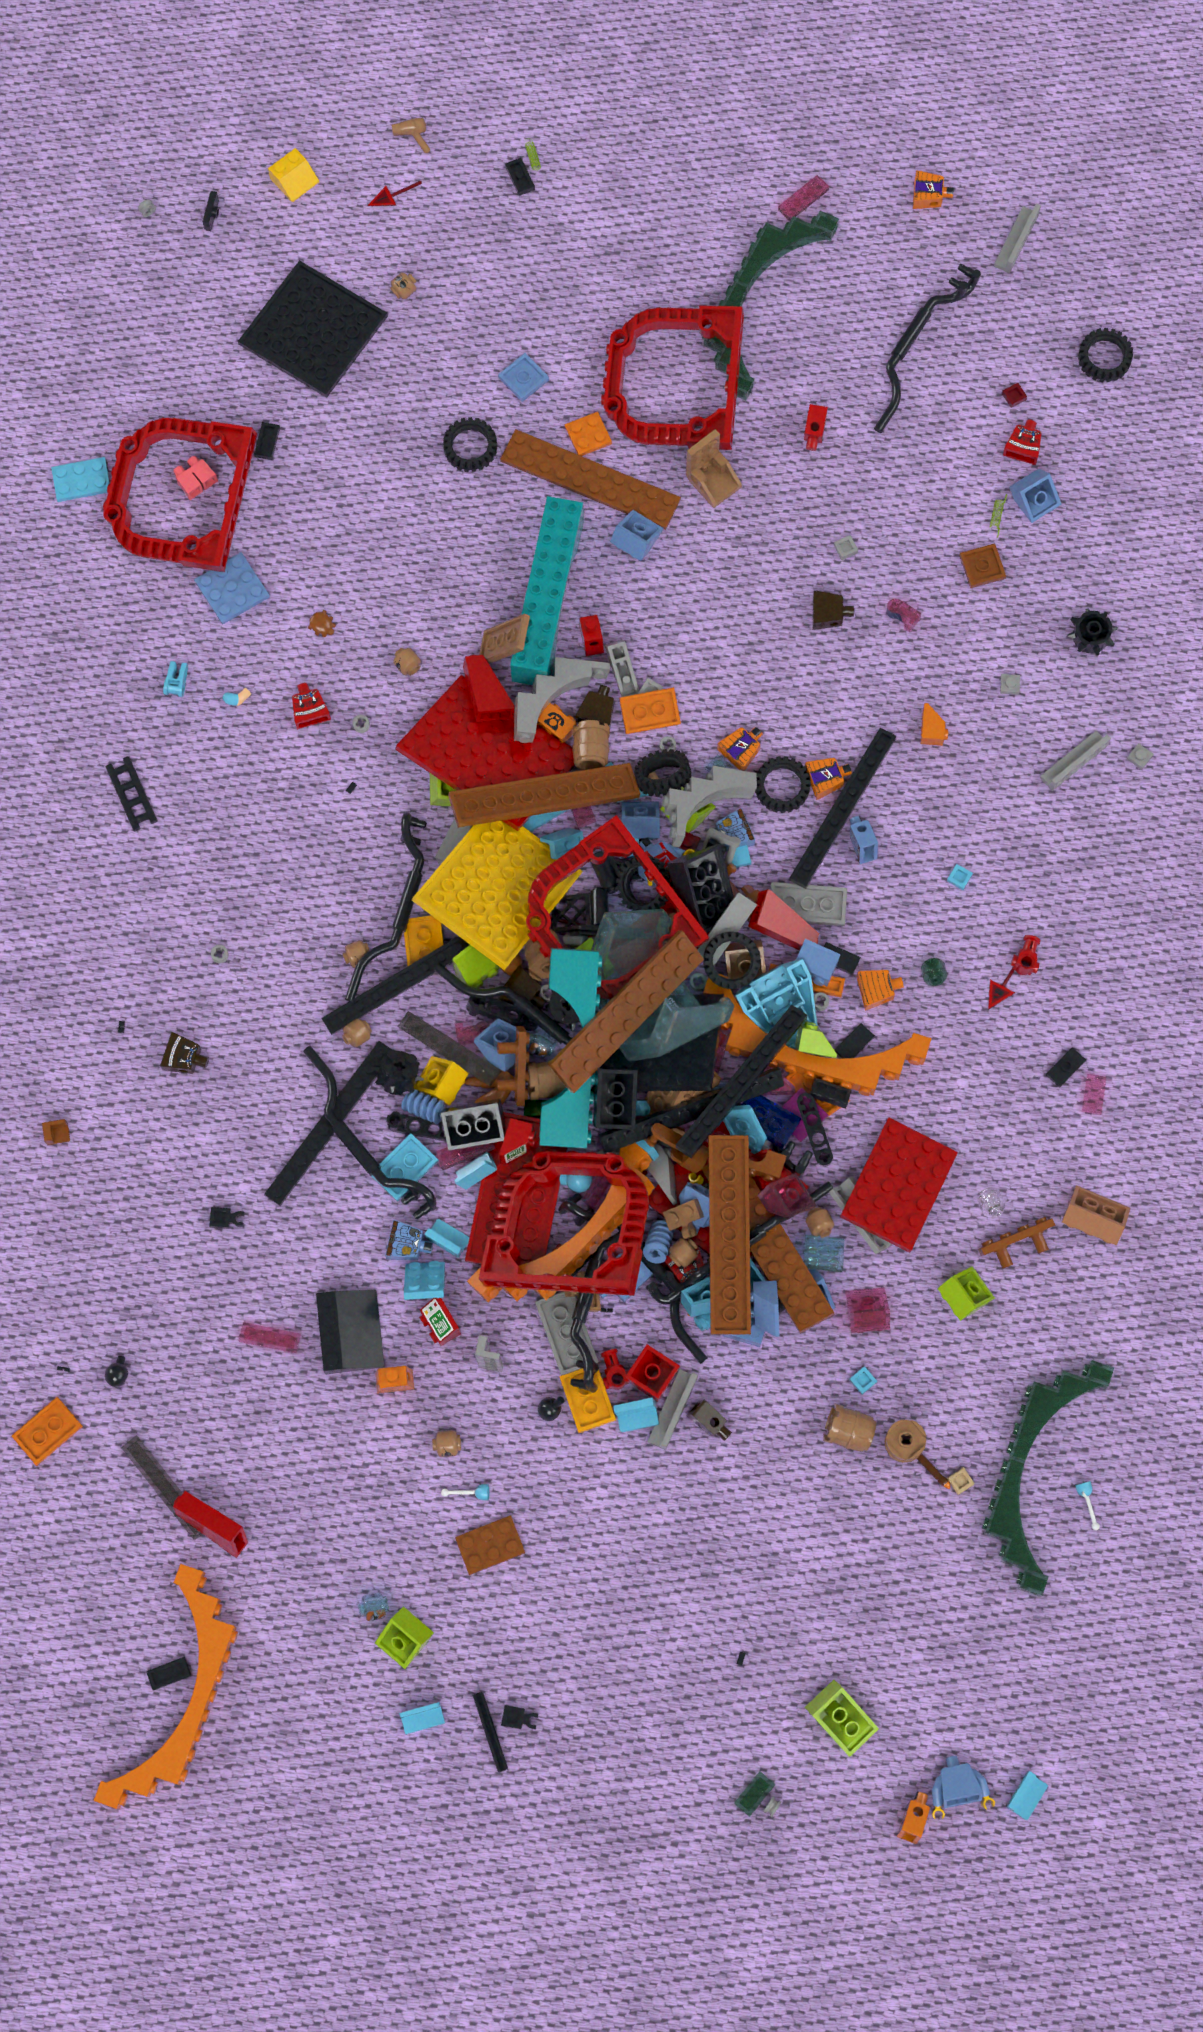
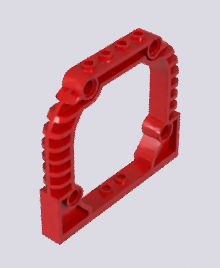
(726, 326)
(212, 549)
(617, 841)
(614, 1276)

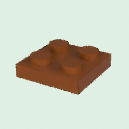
(982, 565)

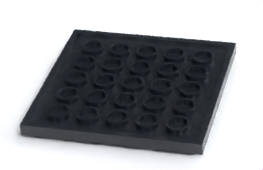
(312, 328)
(682, 1069)

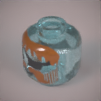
(541, 1044)
(373, 1606)

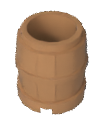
(591, 744)
(537, 964)
(543, 1081)
(849, 1428)
(905, 1452)

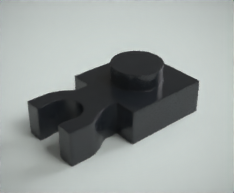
(223, 1218)
(515, 1717)

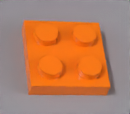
(588, 434)

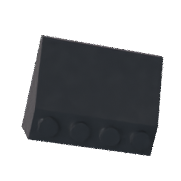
(702, 884)
(349, 1331)

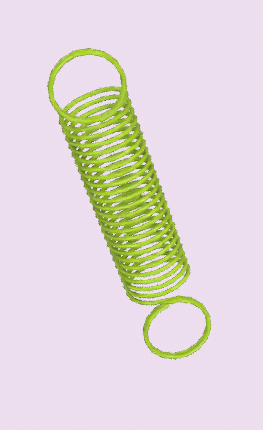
(530, 155)
(994, 515)

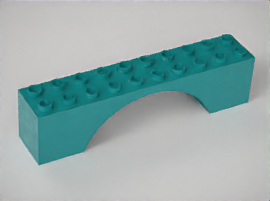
(546, 587)
(567, 1115)

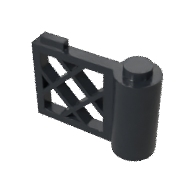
(608, 872)
(595, 905)

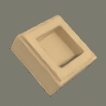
(960, 1481)

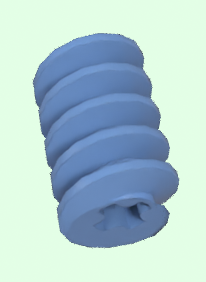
(423, 1106)
(658, 1242)

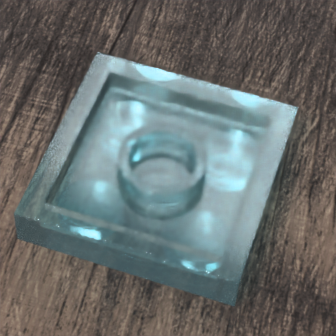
(824, 1253)

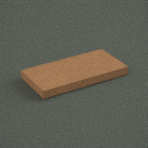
(504, 639)

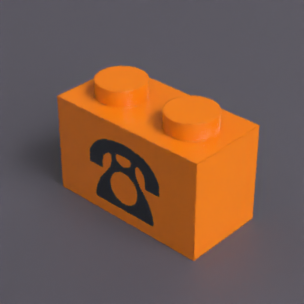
(556, 722)

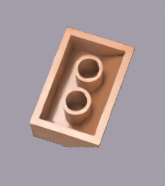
(1096, 1215)

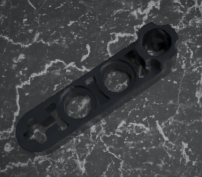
(504, 1007)
(424, 1126)
(811, 1130)

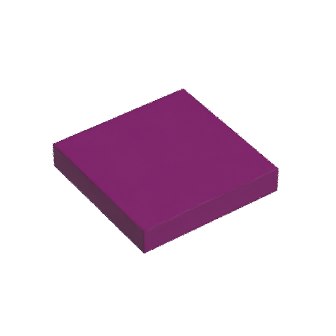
(791, 1105)

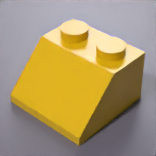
(293, 175)
(441, 1079)

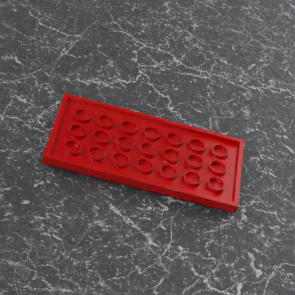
(535, 1211)

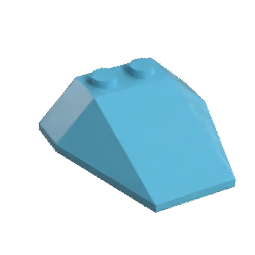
(774, 992)

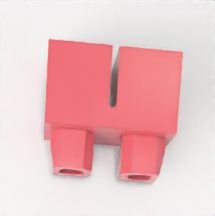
(195, 477)

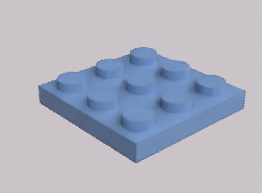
(233, 590)

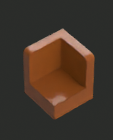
(56, 1132)

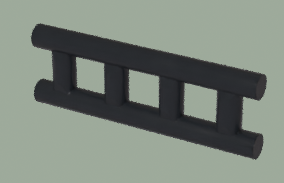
(142, 797)

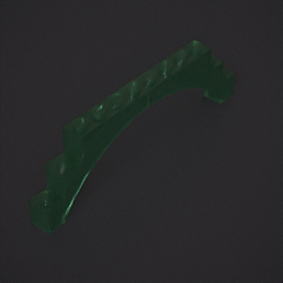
(770, 246)
(1005, 1517)

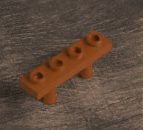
(518, 1048)
(1034, 1232)

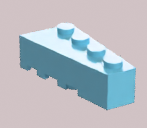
(697, 1297)

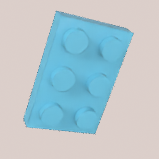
(80, 479)
(407, 1161)
(424, 1280)

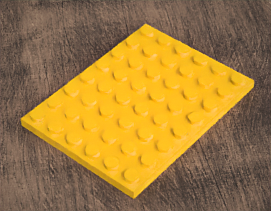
(486, 888)

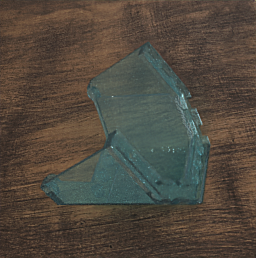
(627, 941)

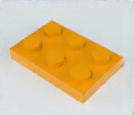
(422, 937)
(587, 1408)

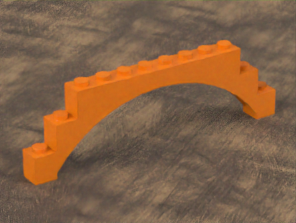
(851, 1073)
(586, 1241)
(172, 1758)

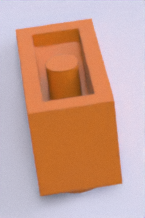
(933, 727)

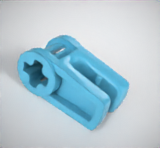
(177, 685)

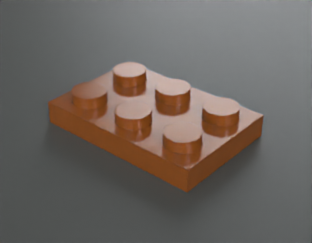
(490, 1545)

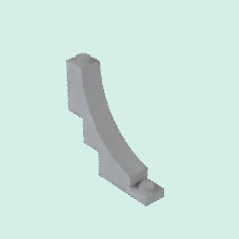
(566, 675)

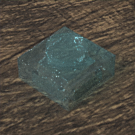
(718, 761)

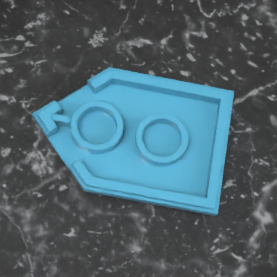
(744, 1122)

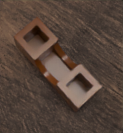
(769, 1168)

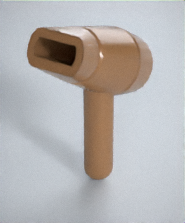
(412, 127)

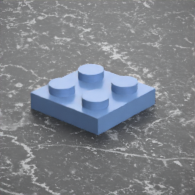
(523, 377)

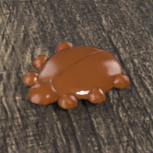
(322, 624)

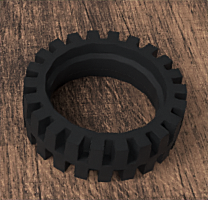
(1105, 374)
(465, 425)
(658, 761)
(783, 763)
(625, 890)
(754, 963)

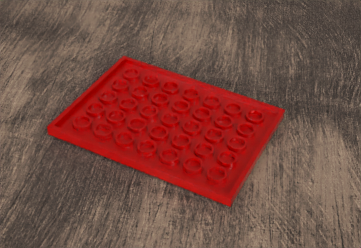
(480, 753)

